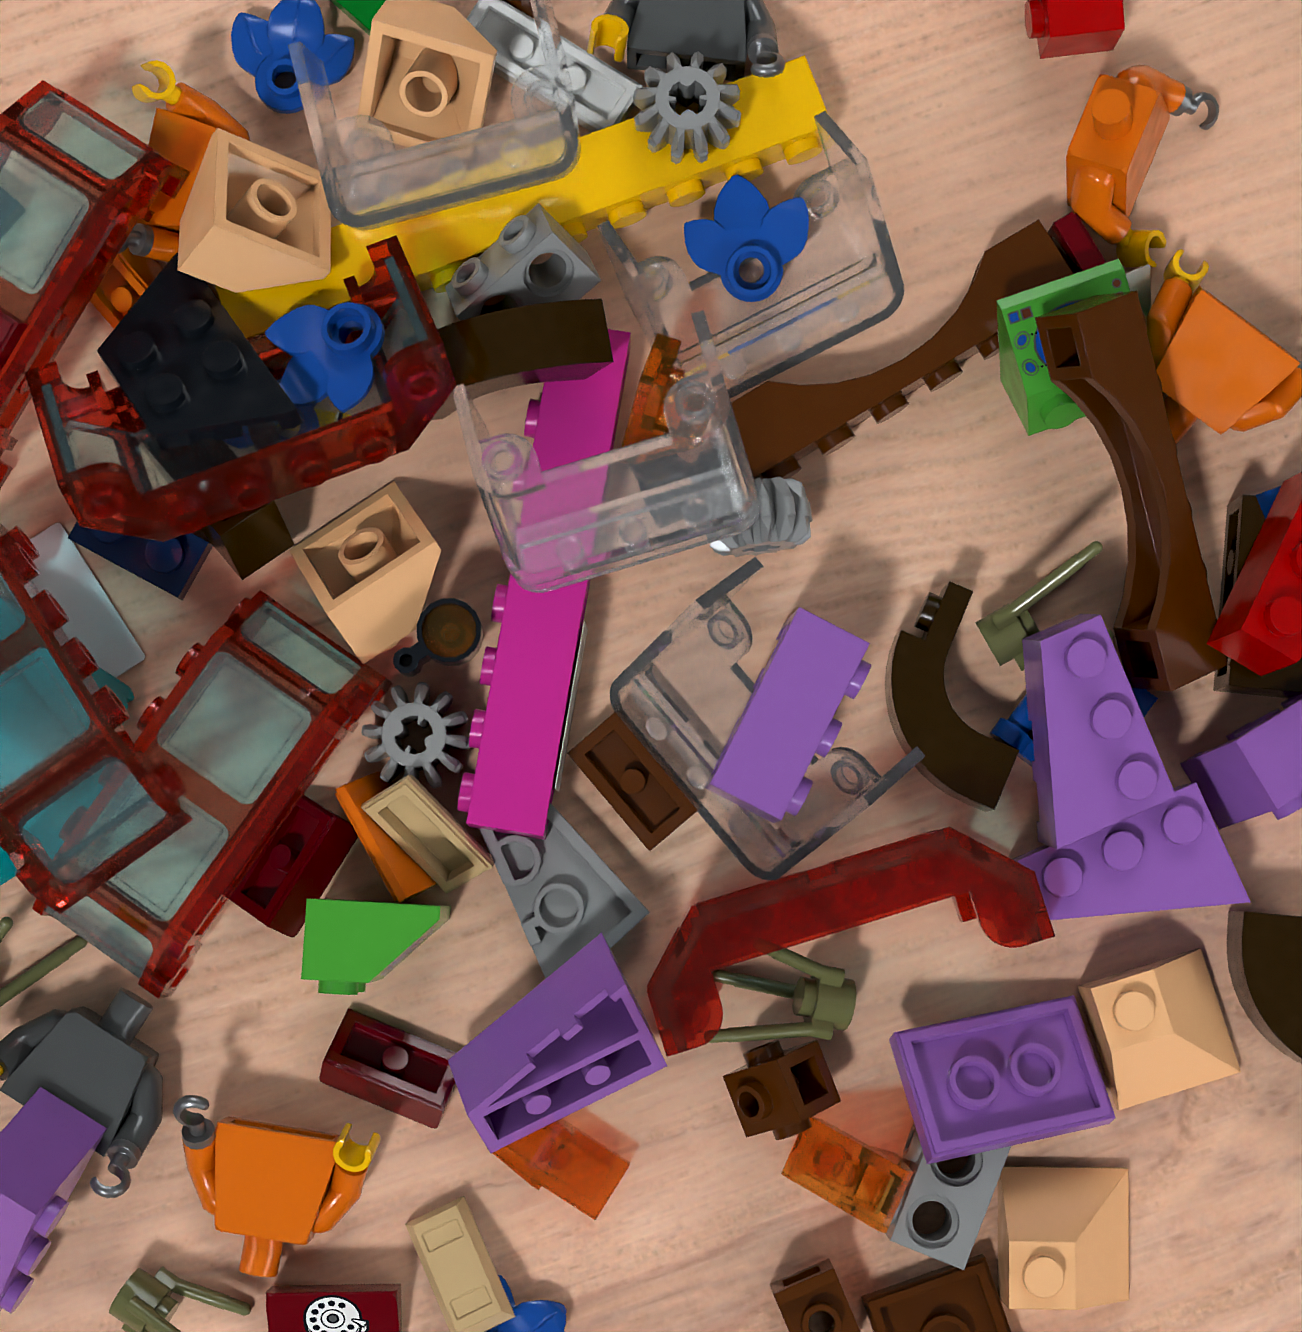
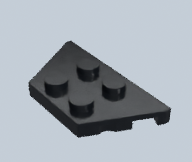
(191, 366)

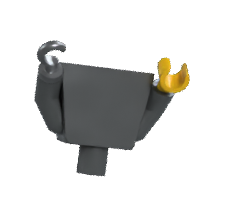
(715, 28)
(95, 1069)

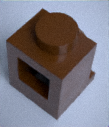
(810, 1292)

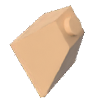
(426, 72)
(254, 219)
(371, 571)
(1158, 1029)
(1063, 1237)

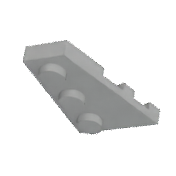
(562, 891)

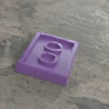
(1001, 1079)

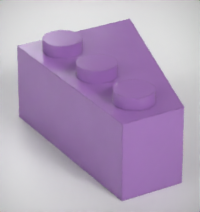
(790, 717)
(1088, 734)
(1141, 864)
(556, 1050)
(39, 1167)

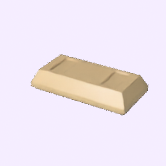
(428, 833)
(460, 1268)

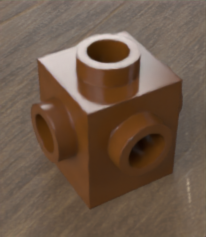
(770, 1095)

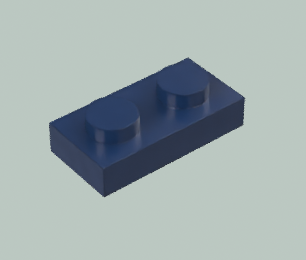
(165, 564)

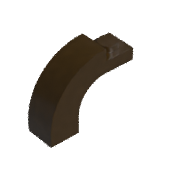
(526, 347)
(921, 715)
(1267, 975)

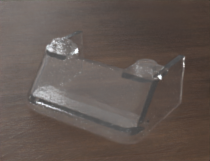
(377, 186)
(826, 293)
(622, 502)
(684, 705)

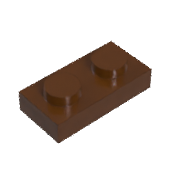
(634, 780)

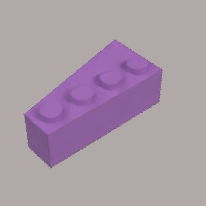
(1255, 769)

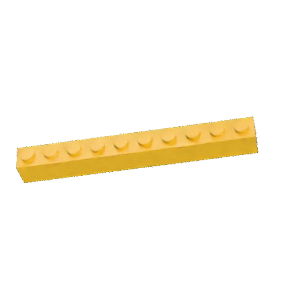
(611, 182)

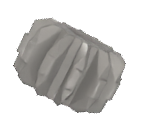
(687, 86)
(780, 524)
(396, 729)

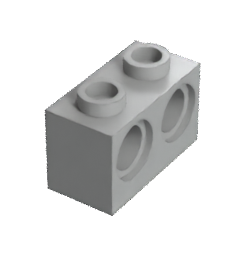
(508, 268)
(964, 1198)

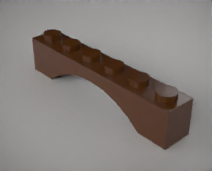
(1107, 367)
(792, 420)

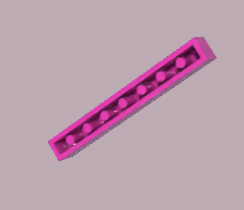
(539, 632)

